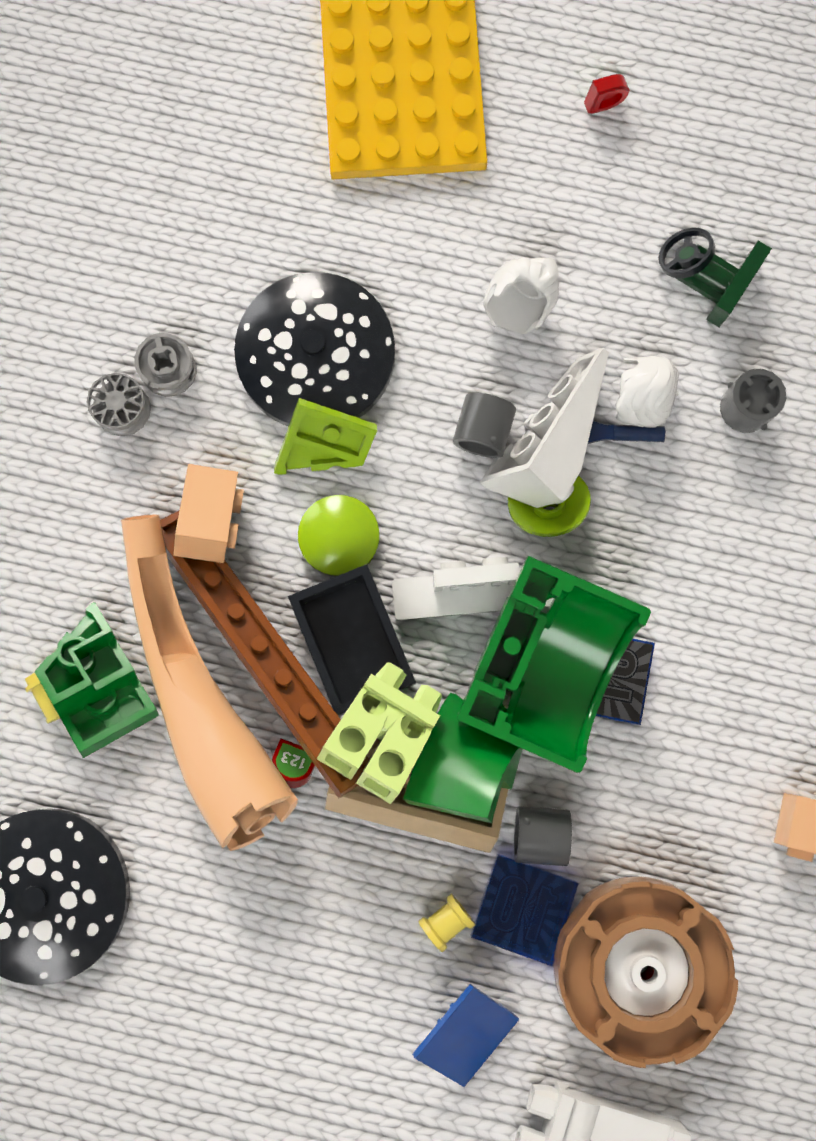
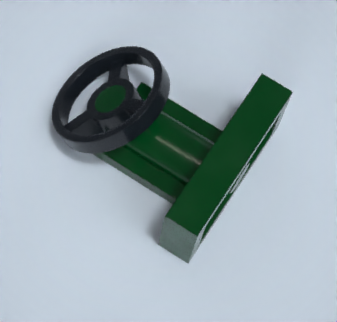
(709, 273)

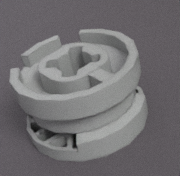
(165, 364)
(119, 405)

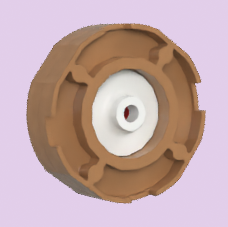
(670, 1006)

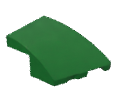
(94, 685)
(461, 767)

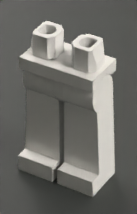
(586, 1117)

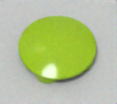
(338, 534)

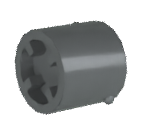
(753, 400)
(484, 425)
(542, 836)

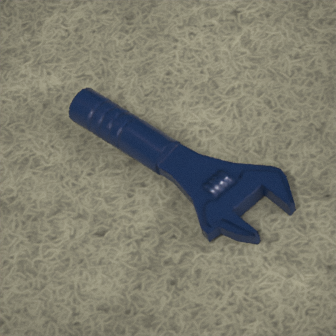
(626, 433)

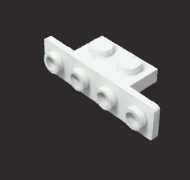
(456, 590)

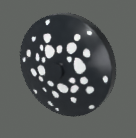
(314, 342)
(58, 895)

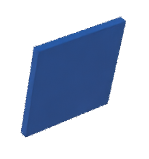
(466, 1036)

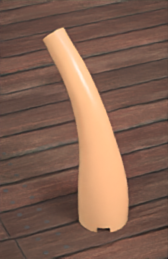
(215, 750)

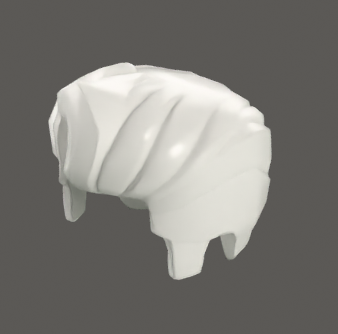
(522, 294)
(647, 391)

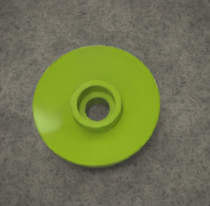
(553, 522)

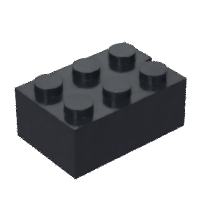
(348, 634)

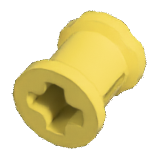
(446, 923)

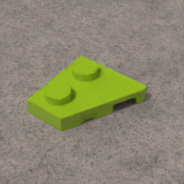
(324, 439)

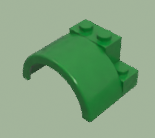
(550, 663)

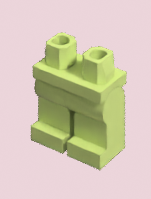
(392, 718)

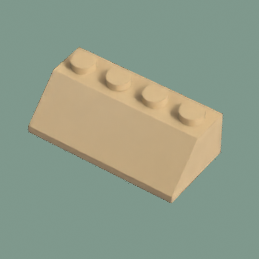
(419, 820)

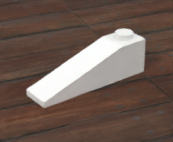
(553, 448)

